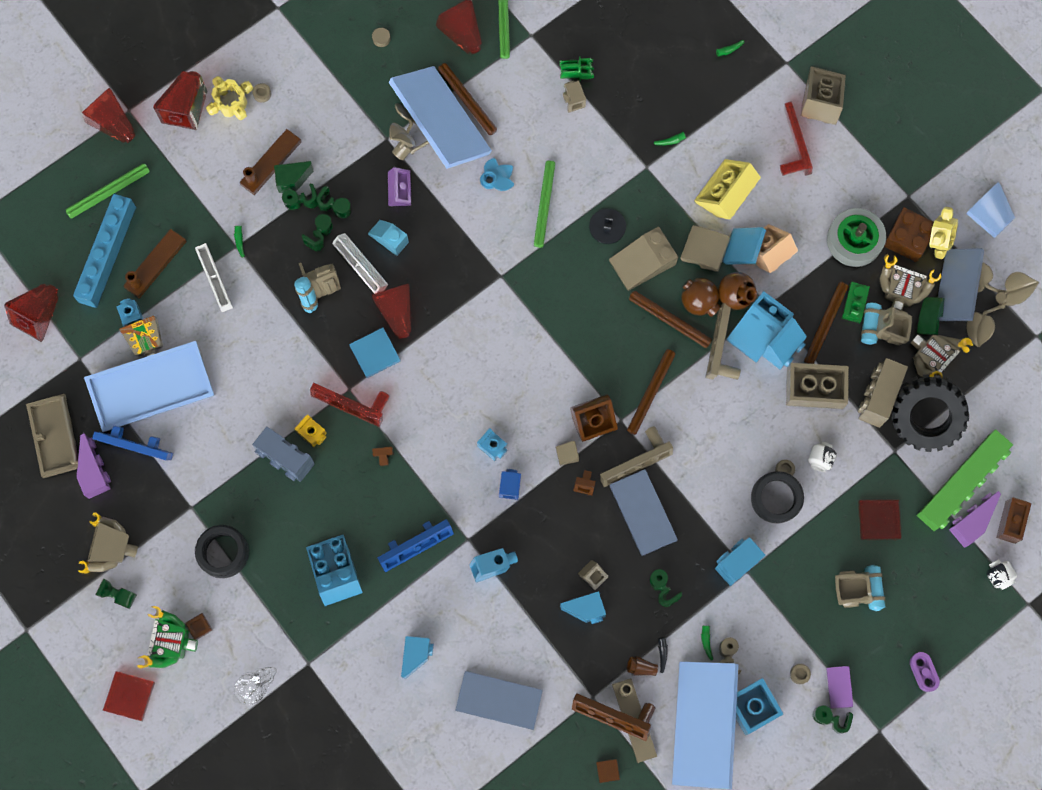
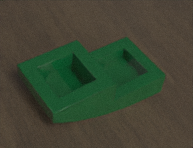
(929, 316)

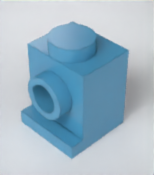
(134, 316)
(496, 452)

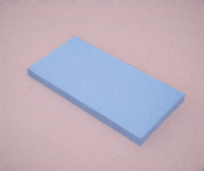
(440, 116)
(149, 386)
(705, 725)

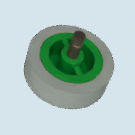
(856, 237)

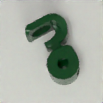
(293, 200)
(340, 207)
(324, 227)
(658, 582)
(121, 597)
(824, 716)

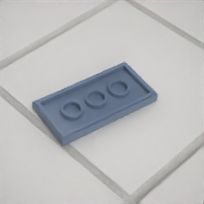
(960, 283)
(643, 512)
(499, 700)

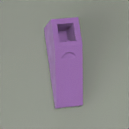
(89, 471)
(976, 522)

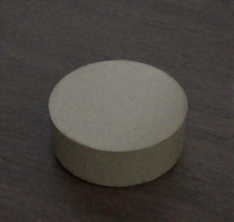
(381, 37)
(261, 92)
(785, 466)
(800, 674)

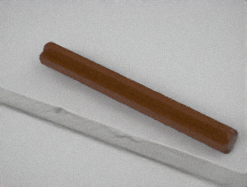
(467, 99)
(670, 319)
(826, 323)
(651, 391)

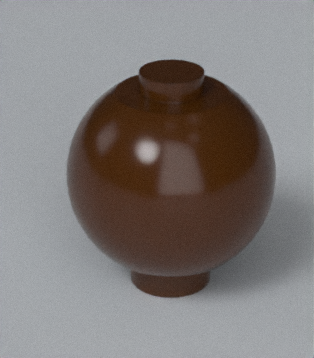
(737, 290)
(700, 297)

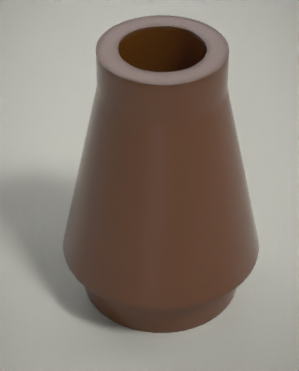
(641, 667)

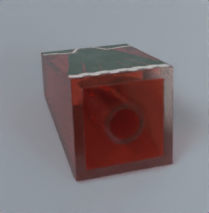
(182, 101)

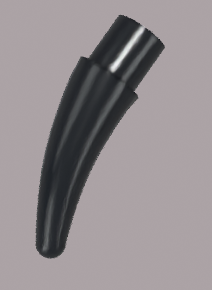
(663, 651)

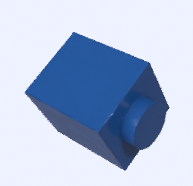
(510, 484)

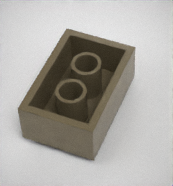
(817, 385)
(882, 392)

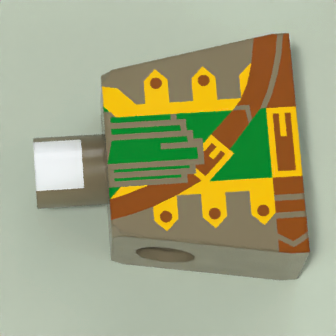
(143, 336)

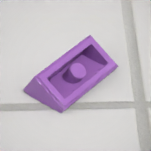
(399, 187)
(839, 687)

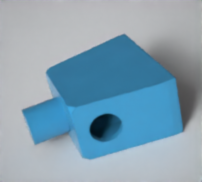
(484, 567)

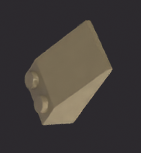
(823, 96)
(644, 259)

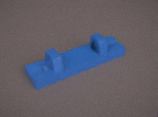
(116, 439)
(416, 545)

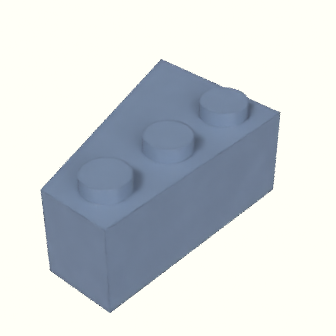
(283, 454)

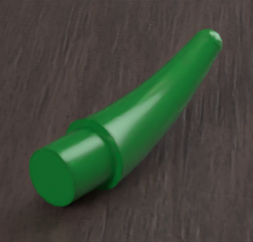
(729, 49)
(672, 140)
(238, 236)
(705, 637)

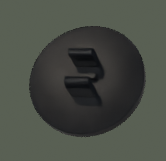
(607, 226)

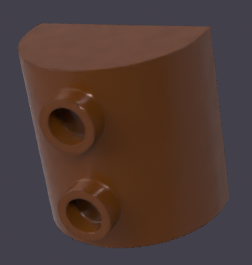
(594, 417)

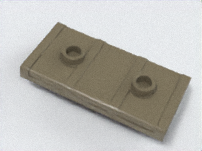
(53, 435)

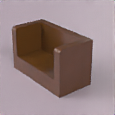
(1013, 520)

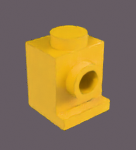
(314, 438)

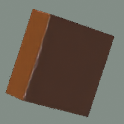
(198, 626)
(607, 771)

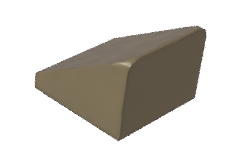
(567, 453)
(593, 574)

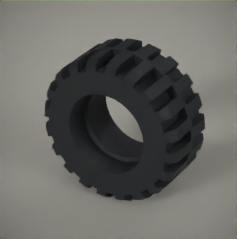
(930, 437)

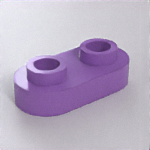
(925, 671)

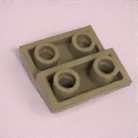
(705, 248)

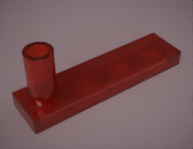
(804, 162)
(372, 415)

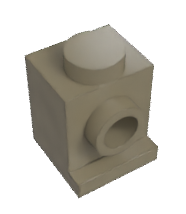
(574, 96)

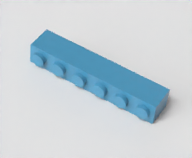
(104, 251)

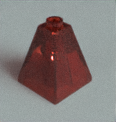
(461, 26)
(109, 117)
(395, 308)
(33, 310)

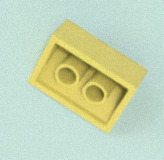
(728, 188)

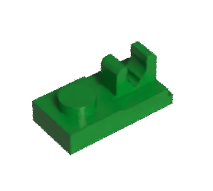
(855, 302)

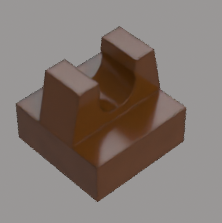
(383, 454)
(585, 485)

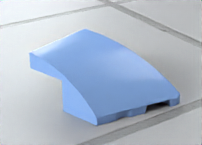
(992, 211)

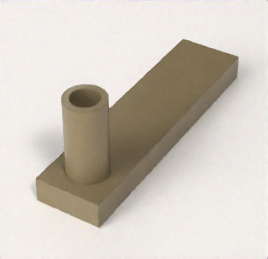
(714, 367)
(660, 452)
(630, 705)

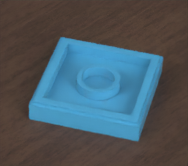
(744, 245)
(375, 353)

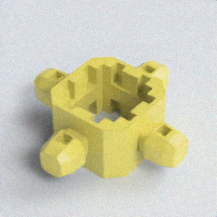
(221, 88)
(943, 232)

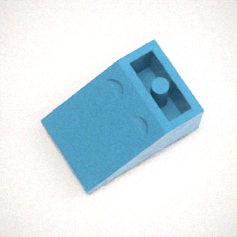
(759, 326)
(334, 570)

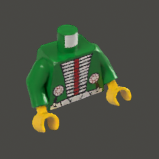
(167, 641)

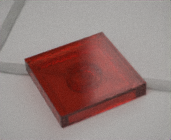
(879, 519)
(129, 696)

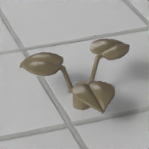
(398, 133)
(1018, 289)

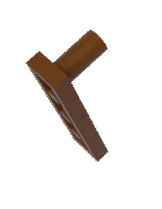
(261, 172)
(154, 264)
(636, 727)

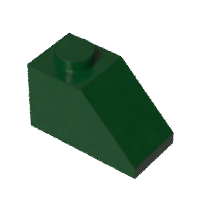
(292, 175)

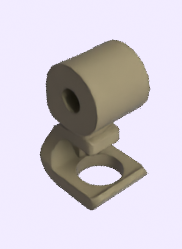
(727, 649)

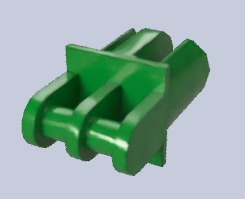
(573, 68)

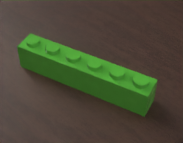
(964, 480)

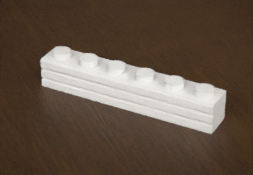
(360, 263)
(213, 277)

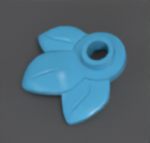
(499, 174)

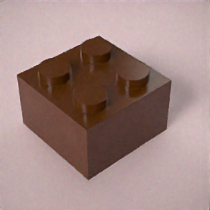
(909, 235)

